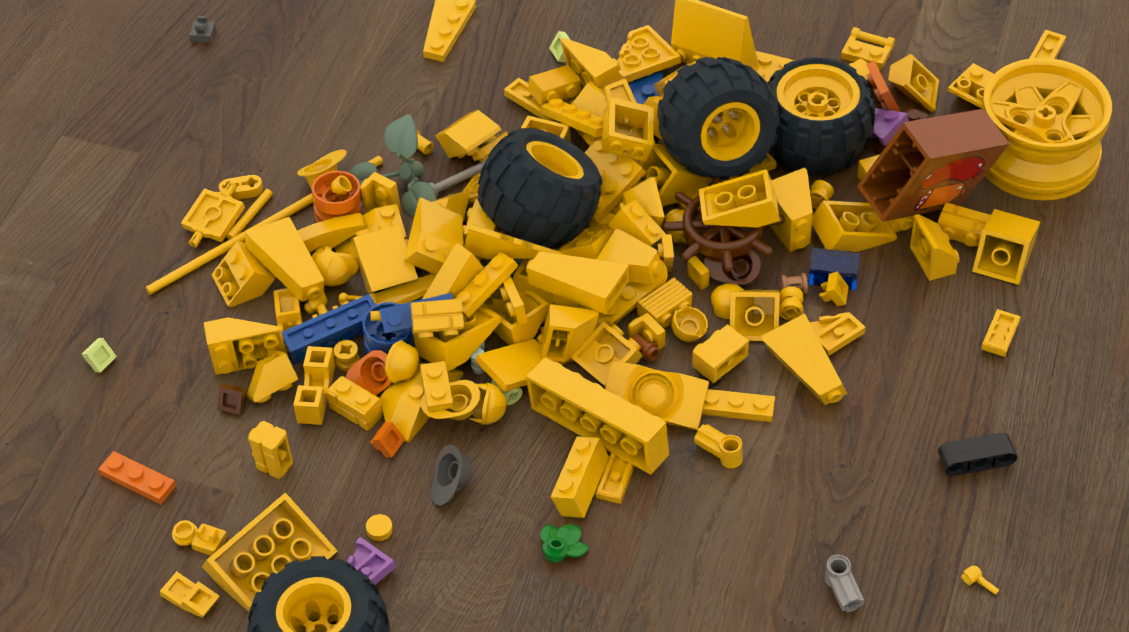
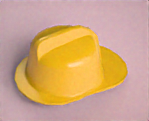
(325, 164)
(465, 400)

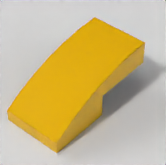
(188, 595)

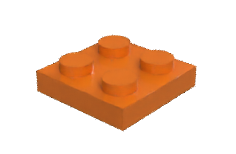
(881, 90)

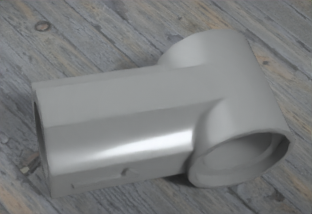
(843, 583)

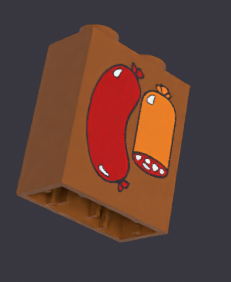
(932, 164)

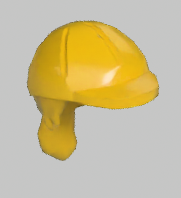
(335, 267)
(491, 404)

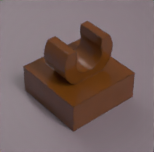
(232, 399)

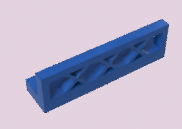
(327, 329)

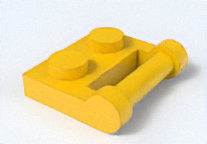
(856, 50)

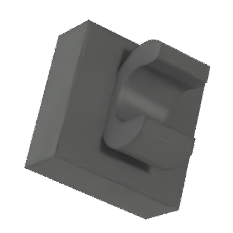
(202, 30)

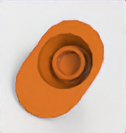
(370, 372)

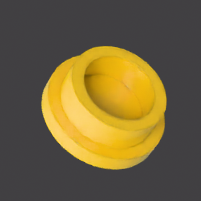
(184, 533)

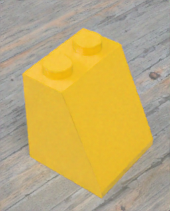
(671, 175)
(796, 208)
(1005, 246)
(382, 257)

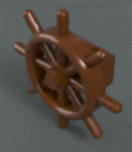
(717, 240)

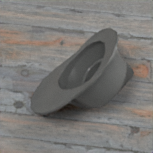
(451, 474)

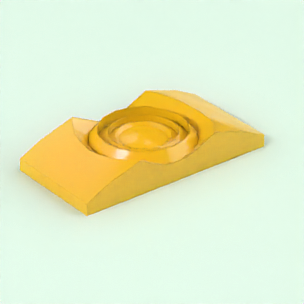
(669, 395)

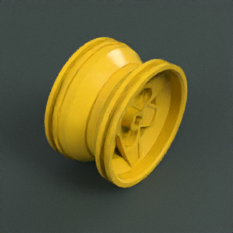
(1054, 127)

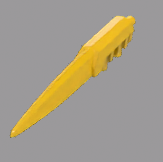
(398, 294)

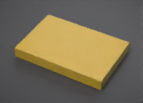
(511, 363)

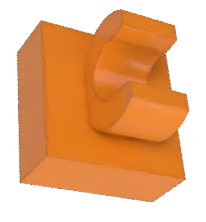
(387, 439)

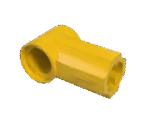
(723, 446)

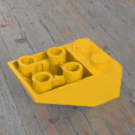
(241, 343)

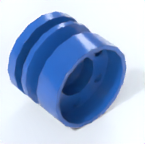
(374, 334)

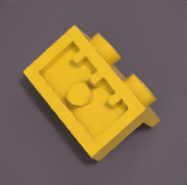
(379, 192)

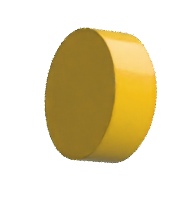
(379, 527)

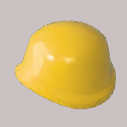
(401, 362)

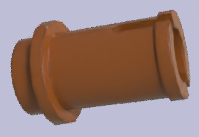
(648, 350)

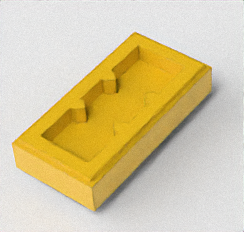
(1001, 333)

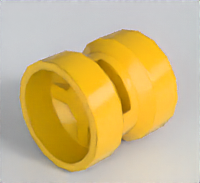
(791, 303)

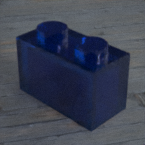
(830, 261)

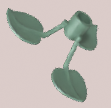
(402, 138)

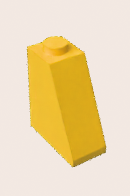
(641, 258)

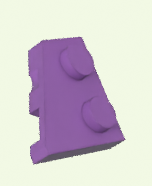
(887, 124)
(371, 561)

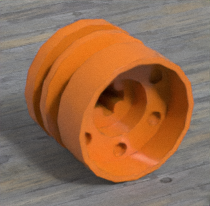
(328, 204)

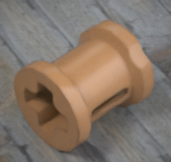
(802, 280)

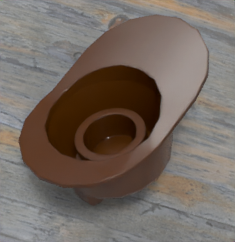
(744, 271)

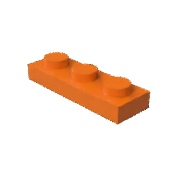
(137, 477)

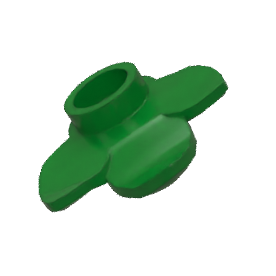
(562, 542)

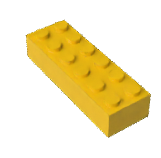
(598, 413)

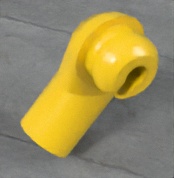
(312, 304)

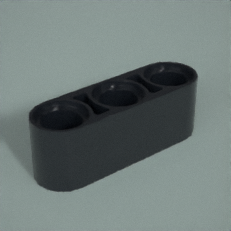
(977, 454)

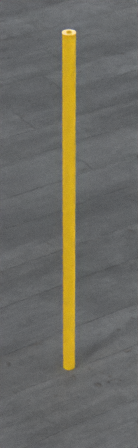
(226, 246)

